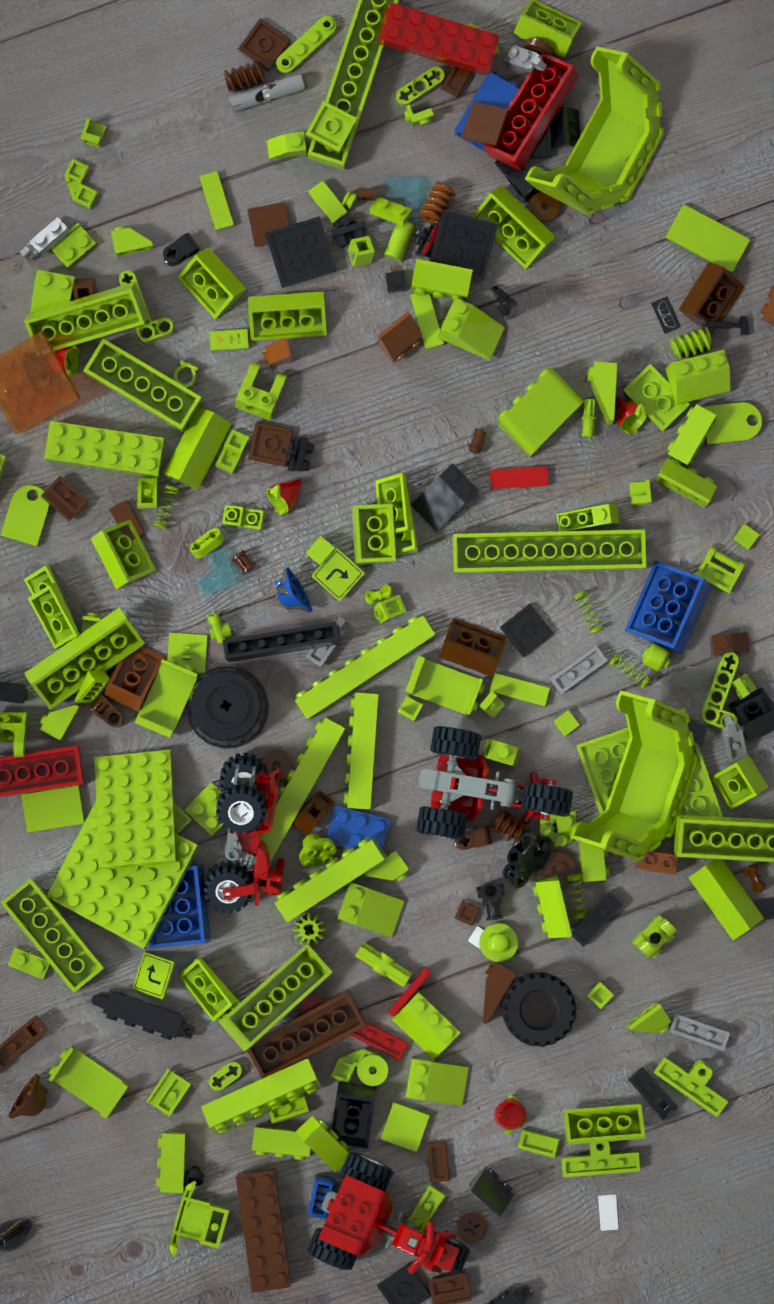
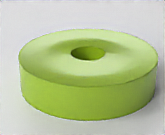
(372, 1061)

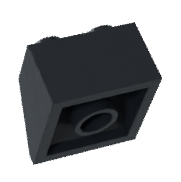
(754, 714)

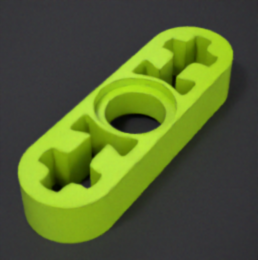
(434, 83)

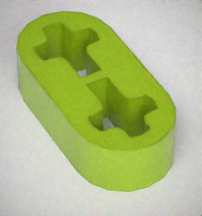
(206, 543)
(228, 1079)

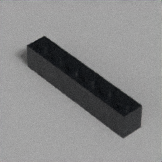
(282, 642)

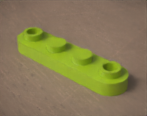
(306, 45)

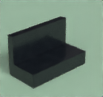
(565, 128)

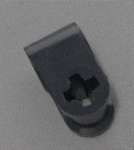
(182, 249)

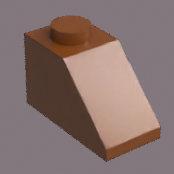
(277, 353)

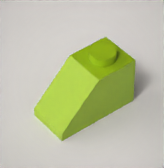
(287, 145)
(129, 241)
(59, 721)
(389, 869)

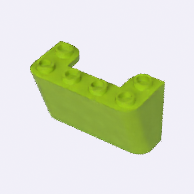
(539, 411)

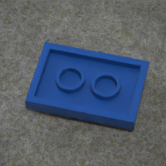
(352, 826)

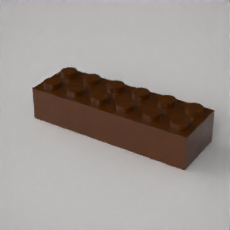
(306, 1033)
(263, 1230)

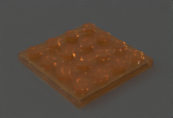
(33, 383)

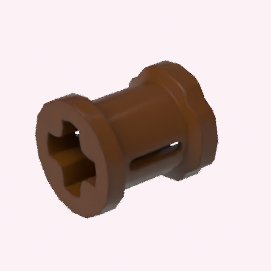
(243, 562)

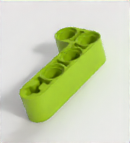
(154, 326)
(722, 690)

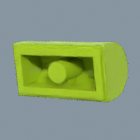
(399, 241)

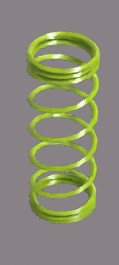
(170, 490)
(594, 629)
(616, 657)
(574, 877)

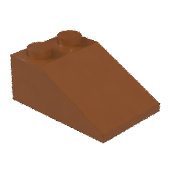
(400, 337)
(134, 678)

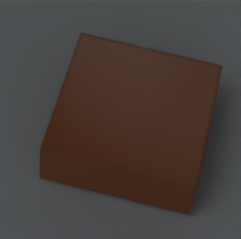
(367, 194)
(466, 913)

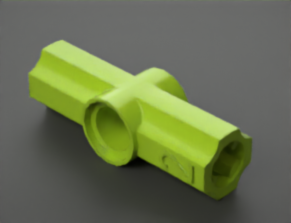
(383, 964)

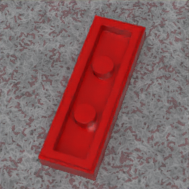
(519, 478)
(409, 992)

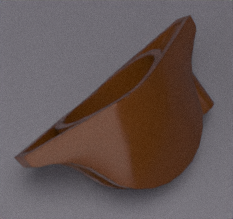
(31, 1099)

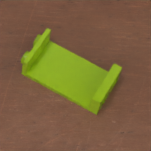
(444, 686)
(167, 698)
(88, 1081)

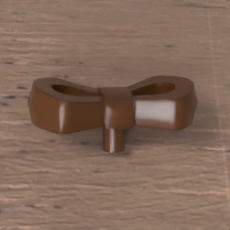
(757, 885)

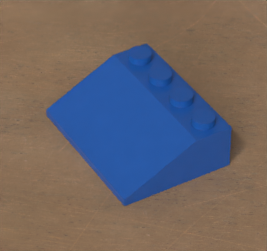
(668, 607)
(187, 914)

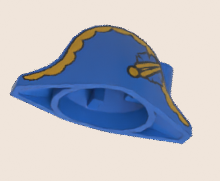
(290, 592)

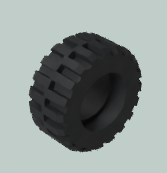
(565, 1009)

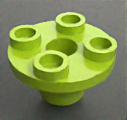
(316, 851)
(498, 942)

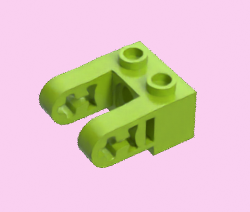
(258, 401)
(14, 729)
(660, 926)

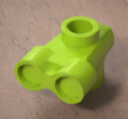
(219, 631)

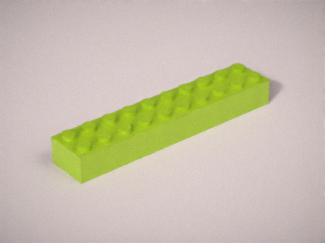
(354, 75)
(549, 551)

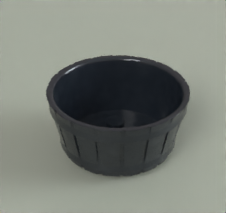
(245, 716)

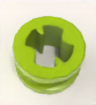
(349, 199)

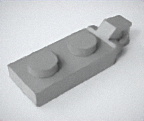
(524, 59)
(45, 240)
(321, 655)
(733, 740)

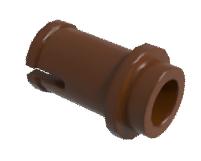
(477, 441)

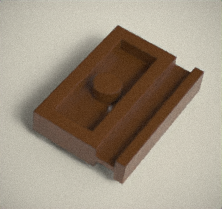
(64, 498)
(450, 1289)

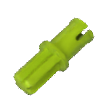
(588, 418)

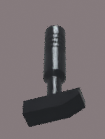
(743, 325)

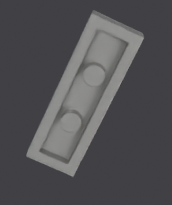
(578, 670)
(699, 1032)

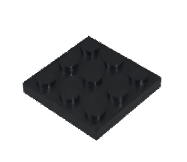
(463, 242)
(300, 252)

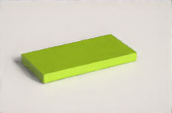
(707, 238)

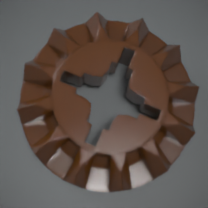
(480, 1230)

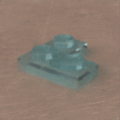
(409, 187)
(222, 574)

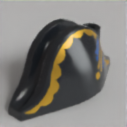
(13, 1234)

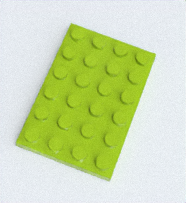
(135, 809)

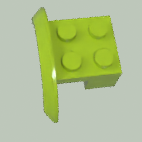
(198, 1221)

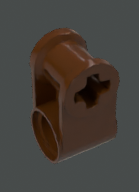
(104, 710)
(476, 838)

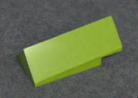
(198, 448)
(394, 491)
(51, 607)
(726, 898)
(209, 989)

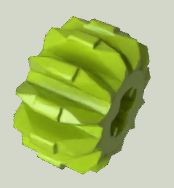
(315, 927)

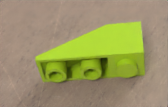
(588, 518)

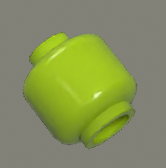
(656, 657)

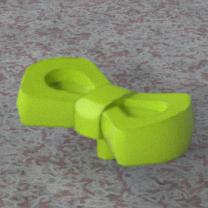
(384, 592)

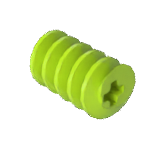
(691, 343)

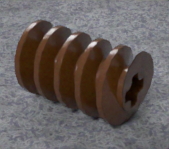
(244, 76)
(509, 827)

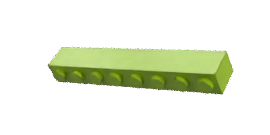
(365, 667)
(302, 781)

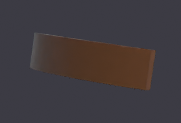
(21, 1040)

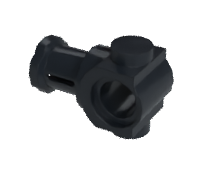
(491, 901)

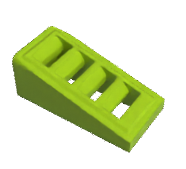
(94, 679)

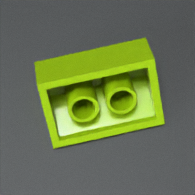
(548, 25)
(441, 280)
(211, 282)
(699, 377)
(686, 482)
(373, 534)
(122, 557)
(552, 907)
(426, 1025)

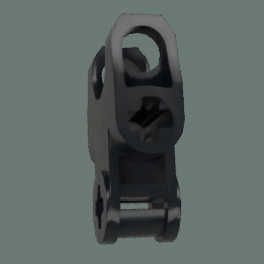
(524, 860)

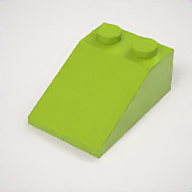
(51, 290)
(471, 329)
(603, 385)
(370, 909)
(436, 1081)

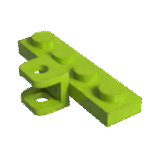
(692, 1083)
(600, 1162)

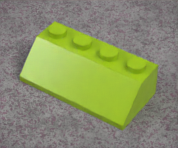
(517, 227)
(287, 316)
(604, 1124)

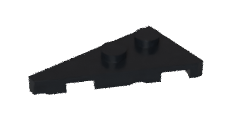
(507, 305)

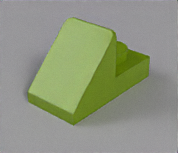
(147, 493)

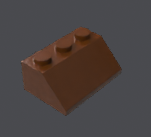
(711, 296)
(472, 647)

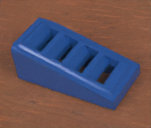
(323, 1180)

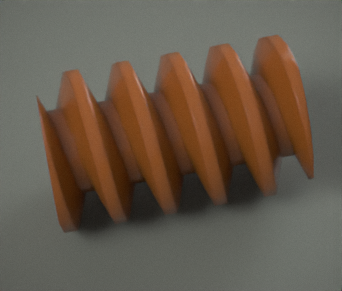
(436, 201)

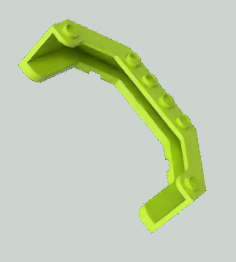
(620, 126)
(649, 781)

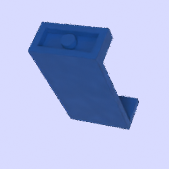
(492, 92)

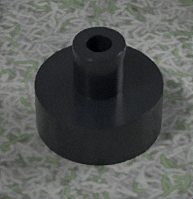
(194, 1175)

